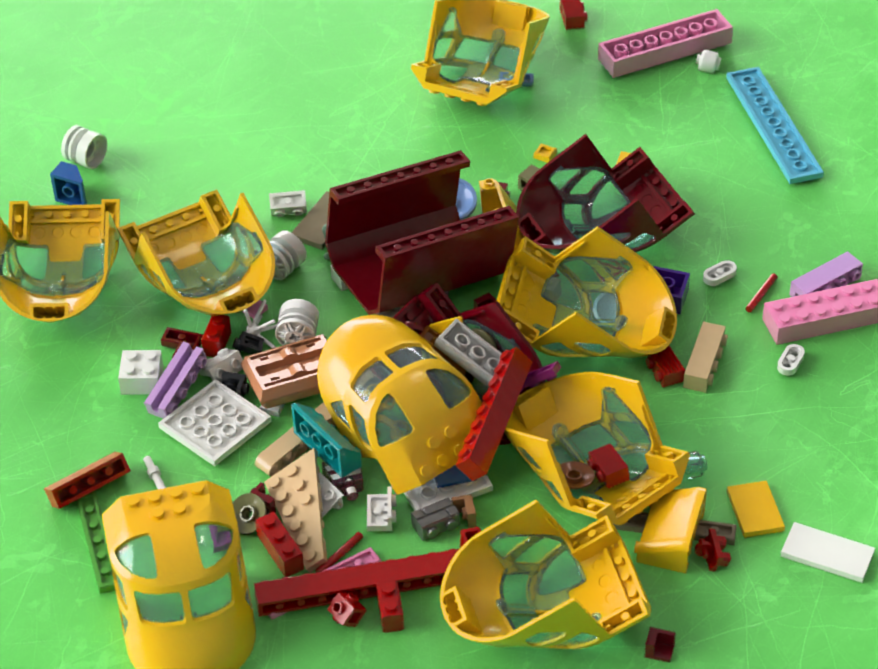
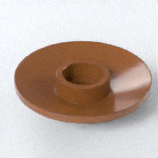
(577, 474)

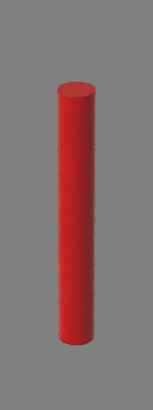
(762, 291)
(340, 552)

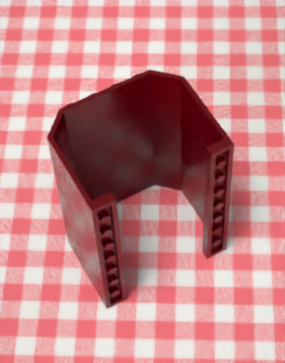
(404, 233)

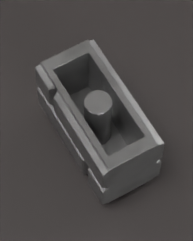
(435, 519)

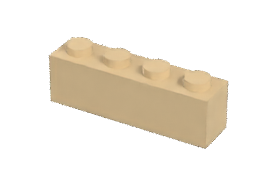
(704, 357)

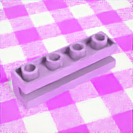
(830, 275)
(175, 380)

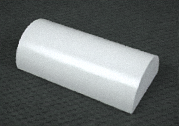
(469, 351)

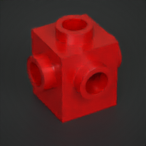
(346, 609)

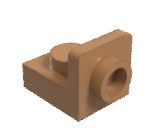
(466, 506)

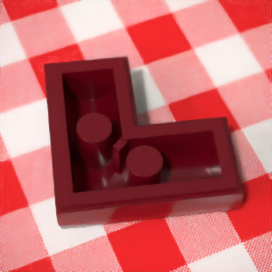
(174, 338)

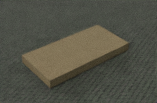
(310, 228)

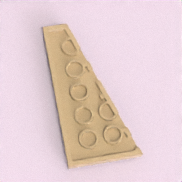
(300, 506)

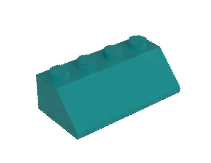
(330, 444)

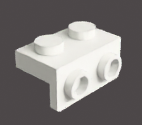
(288, 203)
(226, 360)
(380, 511)

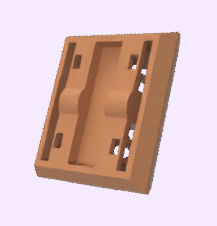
(285, 371)

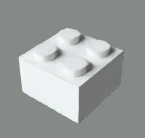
(139, 371)

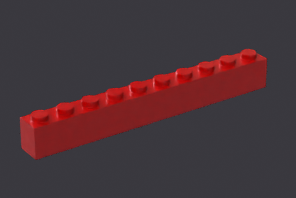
(321, 587)

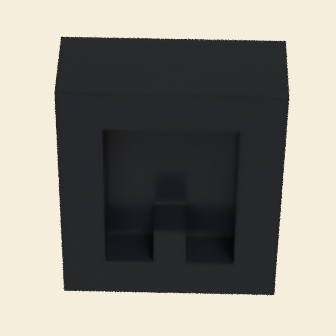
(248, 343)
(236, 382)

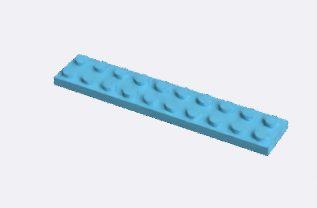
(774, 125)

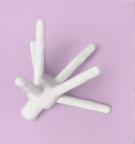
(253, 327)

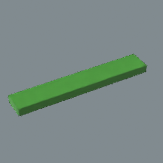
(96, 541)

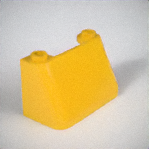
(495, 197)
(671, 529)

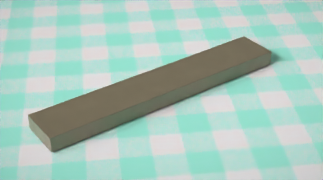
(638, 522)

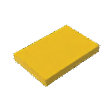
(755, 509)

